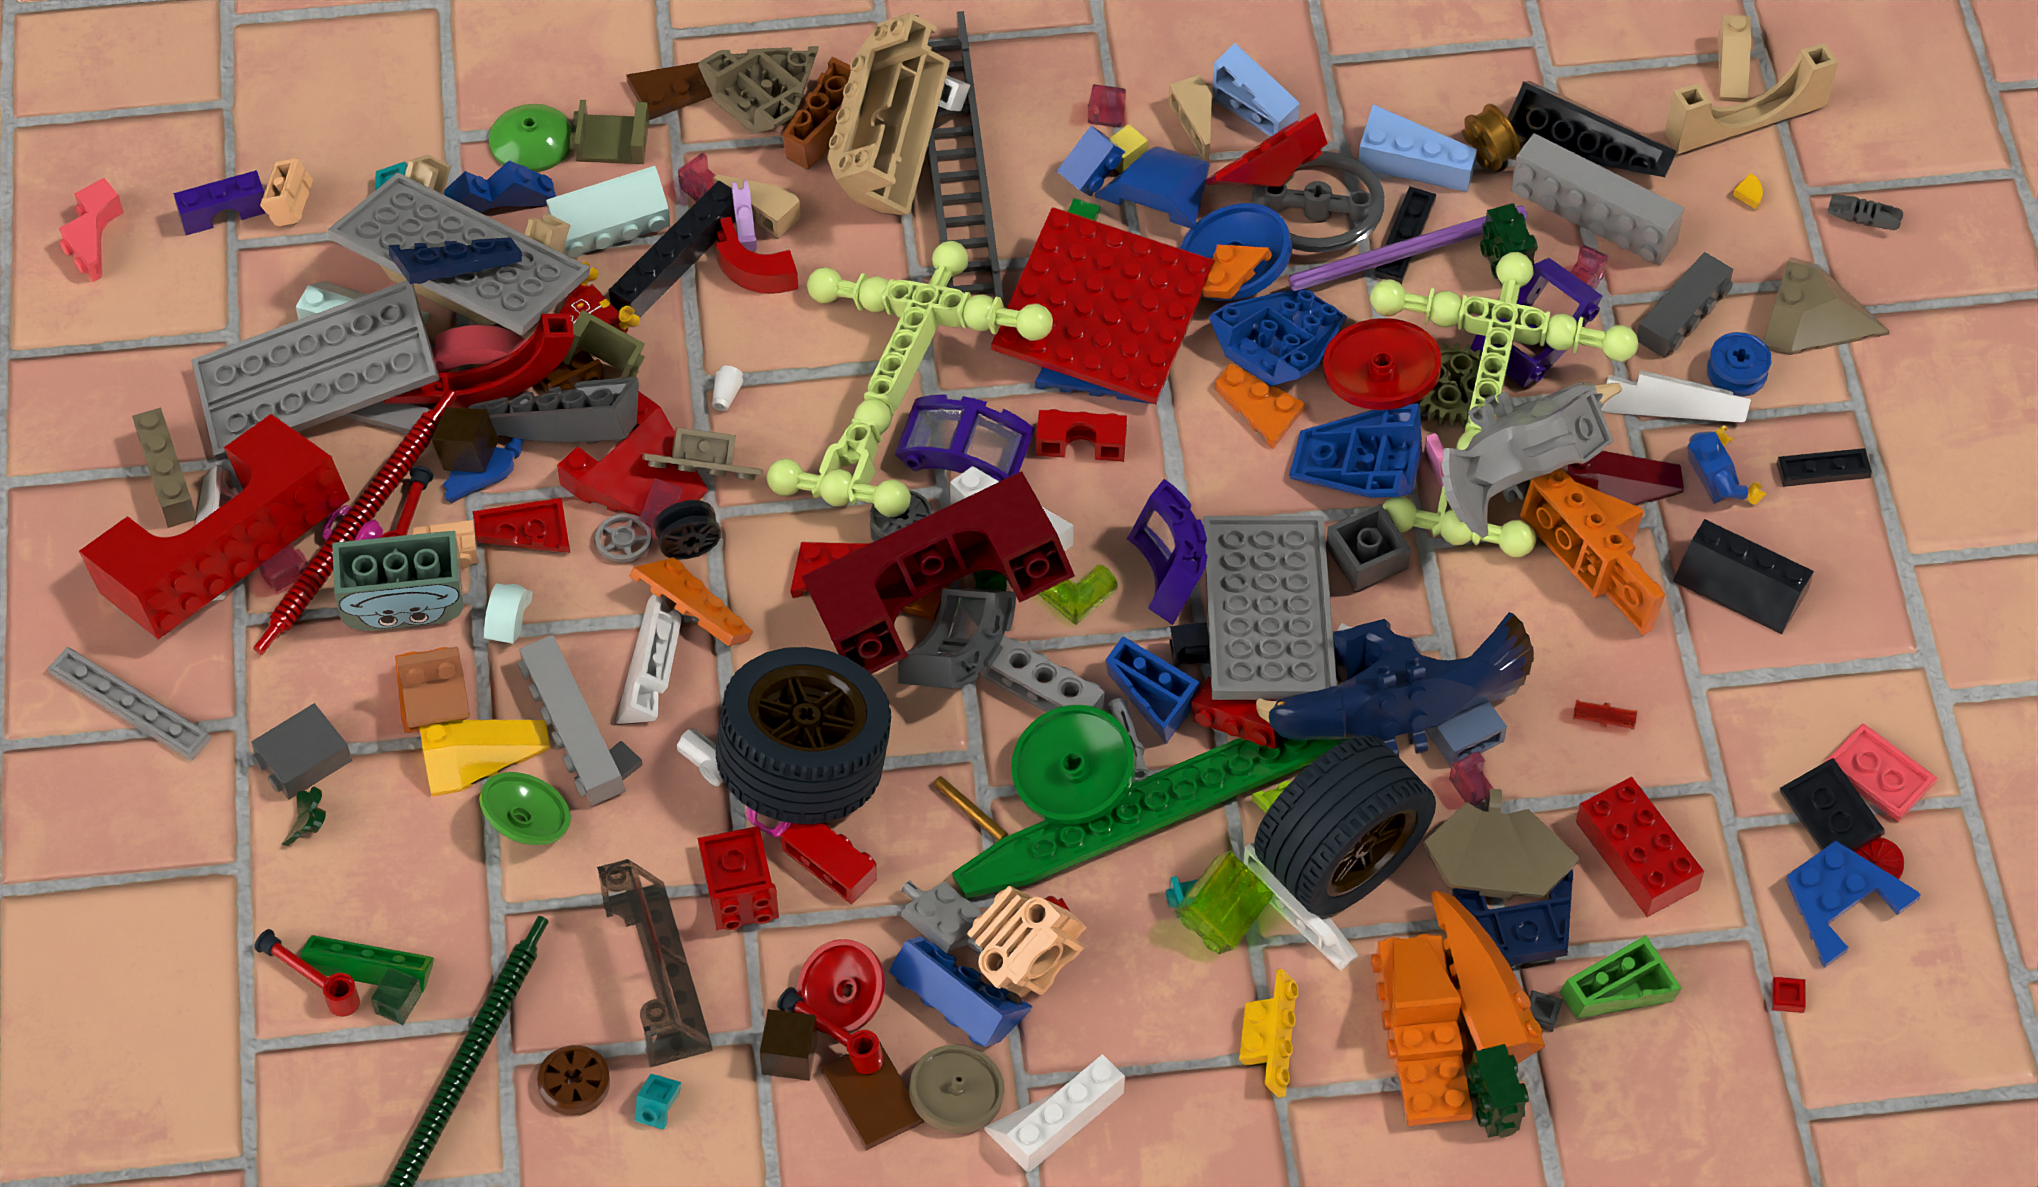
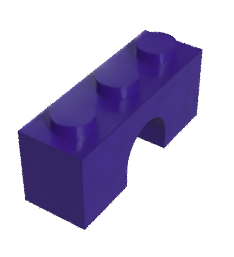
(202, 203)

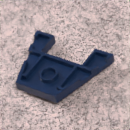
(1529, 929)

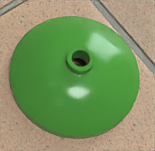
(531, 137)
(524, 808)

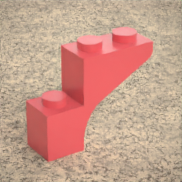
(82, 237)

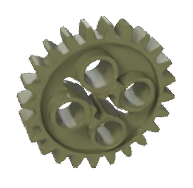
(1454, 386)

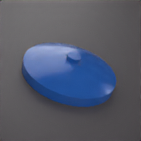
(1244, 226)

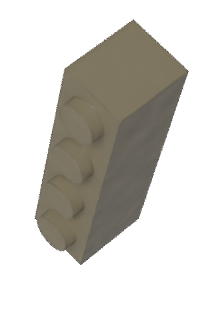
(164, 467)

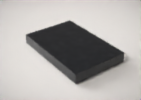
(1832, 808)

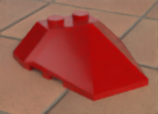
(1275, 157)

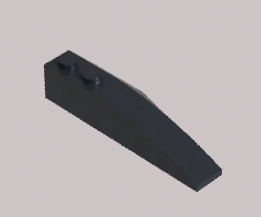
(1586, 132)

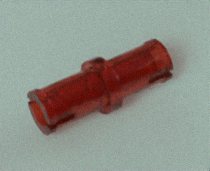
(1605, 714)

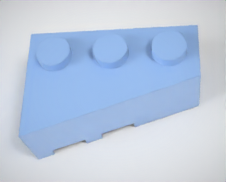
(1252, 92)

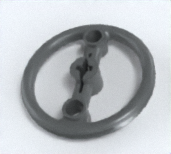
(1320, 202)

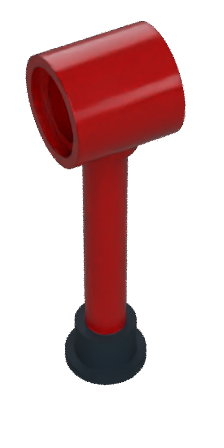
(419, 480)
(331, 985)
(855, 1043)

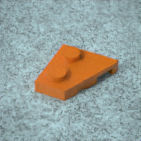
(1232, 268)

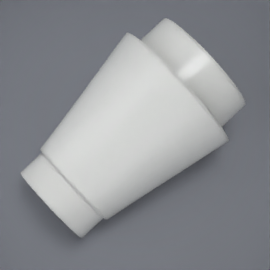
(726, 386)

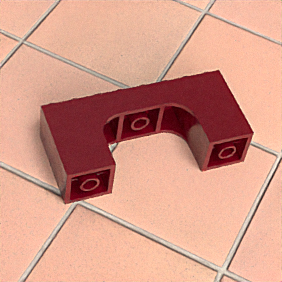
(990, 530)

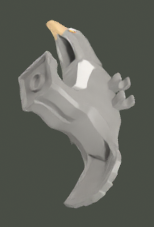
(1523, 445)

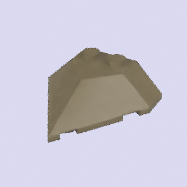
(759, 85)
(1816, 312)

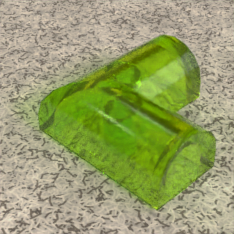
(1081, 598)

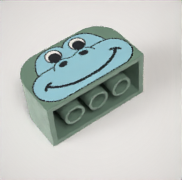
(398, 581)

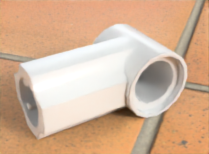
(702, 753)

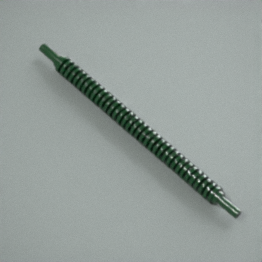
(467, 1059)

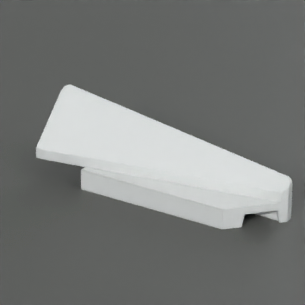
(1675, 398)
(1315, 928)

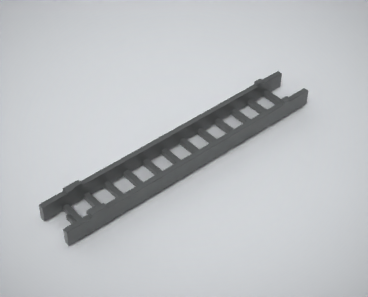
(979, 174)

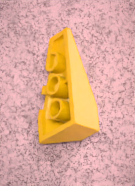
(472, 749)

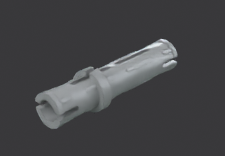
(1119, 710)

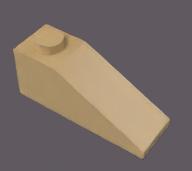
(1734, 57)
(1192, 105)
(771, 205)

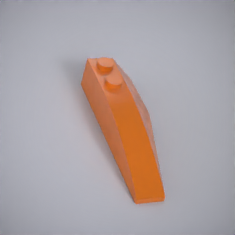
(1488, 990)

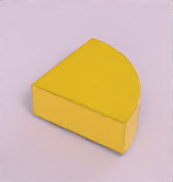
(1749, 191)

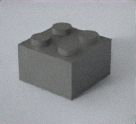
(1368, 547)

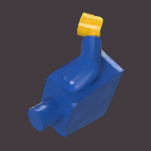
(1717, 469)

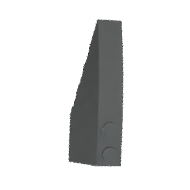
(582, 414)

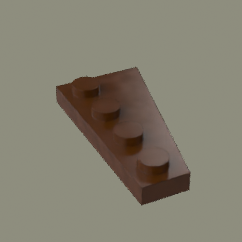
(669, 88)

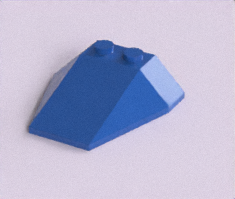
(1363, 453)

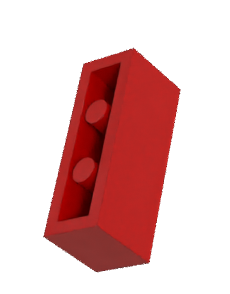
(1233, 717)
(830, 858)

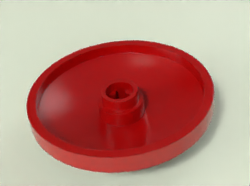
(1382, 364)

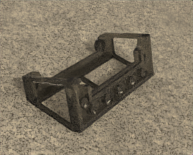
(676, 1011)

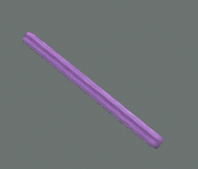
(1389, 253)

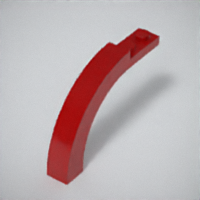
(506, 376)

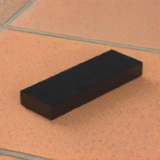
(1824, 467)

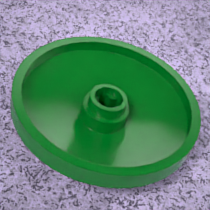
(1073, 764)

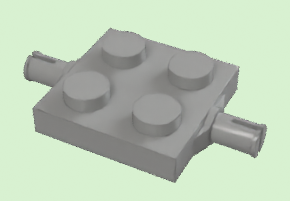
(941, 916)

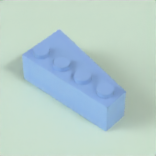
(1415, 152)

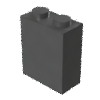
(300, 751)

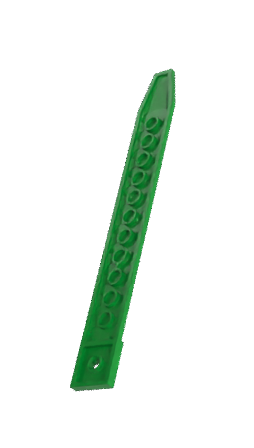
(1145, 808)

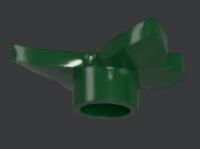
(309, 815)

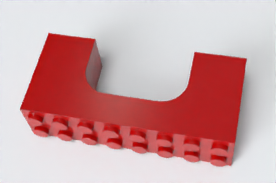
(167, 579)

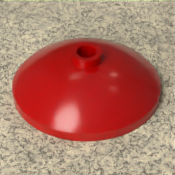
(830, 975)

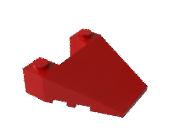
(622, 476)

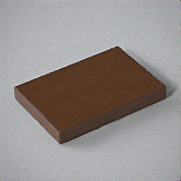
(874, 1102)

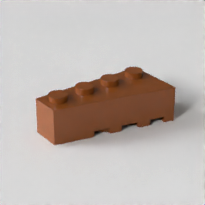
(813, 126)

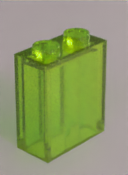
(1224, 903)

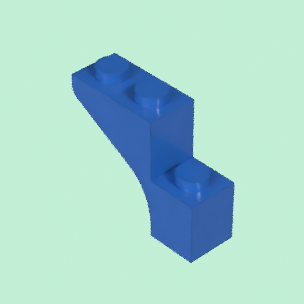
(506, 187)

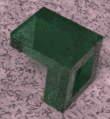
(396, 996)

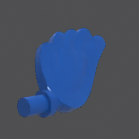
(499, 467)

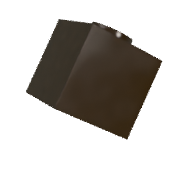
(465, 439)
(788, 1044)

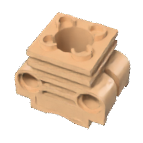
(1025, 941)

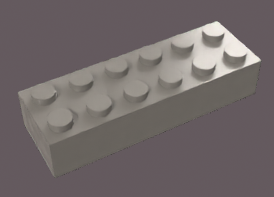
(1597, 199)

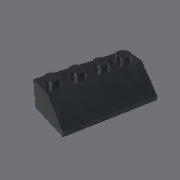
(1743, 576)

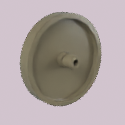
(956, 1089)

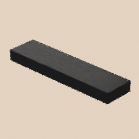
(1408, 224)

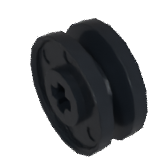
(687, 529)

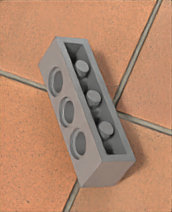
(1037, 667)

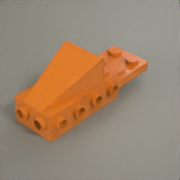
(1595, 542)
(1423, 1028)

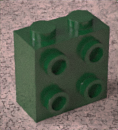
(1506, 233)
(1497, 1091)

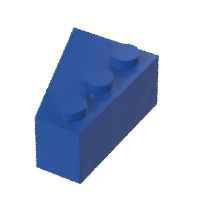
(1152, 686)

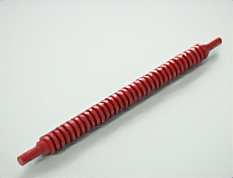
(363, 511)

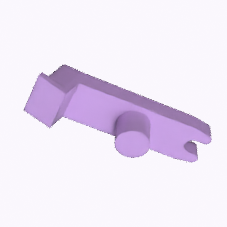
(744, 216)

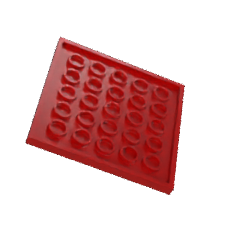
(1113, 304)

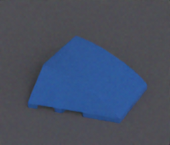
(1162, 182)

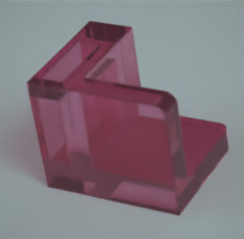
(1106, 105)
(695, 177)
(1590, 266)
(1469, 778)

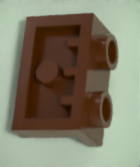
(580, 369)

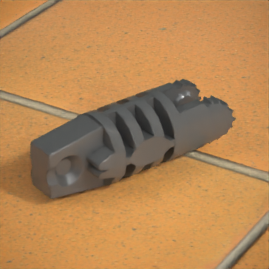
(1865, 212)

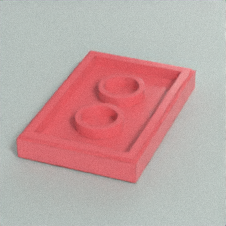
(1882, 772)

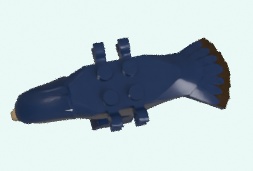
(1399, 691)

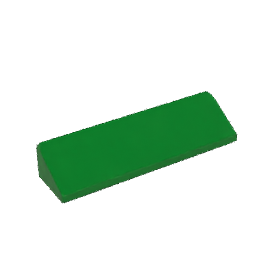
(363, 961)

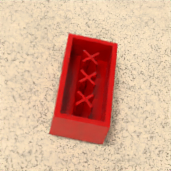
(1639, 846)

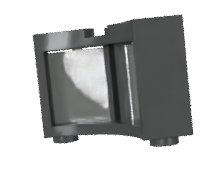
(961, 640)

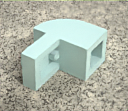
(505, 612)

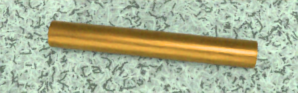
(970, 808)

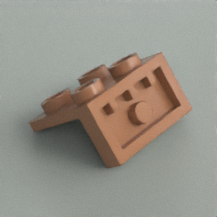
(433, 687)

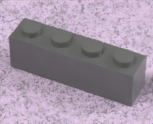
(1684, 305)

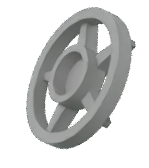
(623, 538)

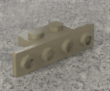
(704, 450)

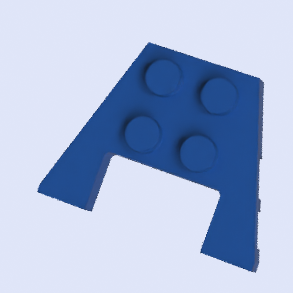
(1834, 884)

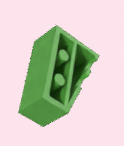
(1621, 982)

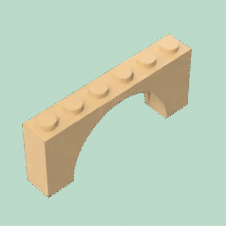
(1804, 88)

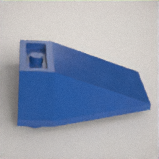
(1277, 333)

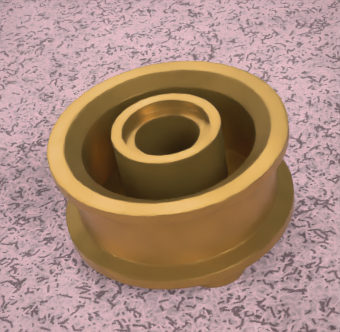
(1491, 136)

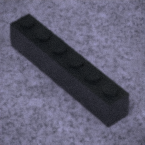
(674, 252)

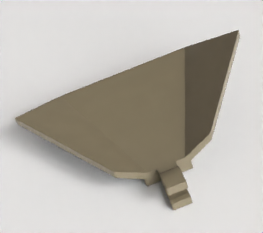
(1499, 851)

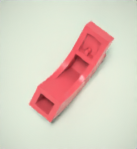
(473, 346)

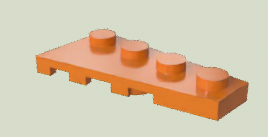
(693, 599)

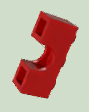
(1060, 428)

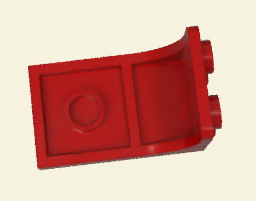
(738, 878)

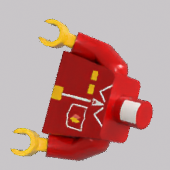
(593, 302)

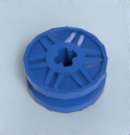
(1739, 363)

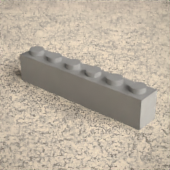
(571, 719)

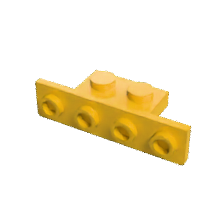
(1269, 1033)

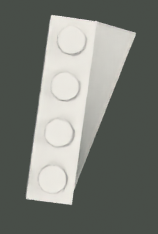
(1047, 1124)

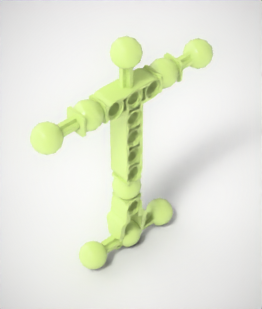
(1447, 310)
(920, 312)

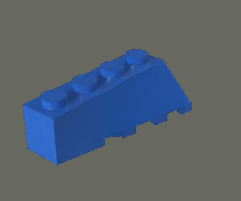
(957, 992)

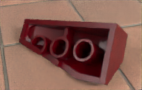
(1628, 477)

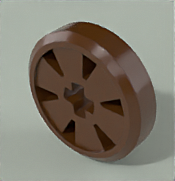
(577, 1097)

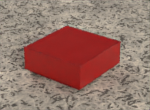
(1788, 994)

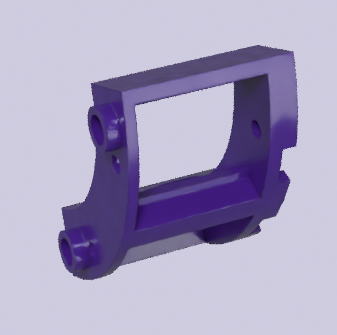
(1522, 367)

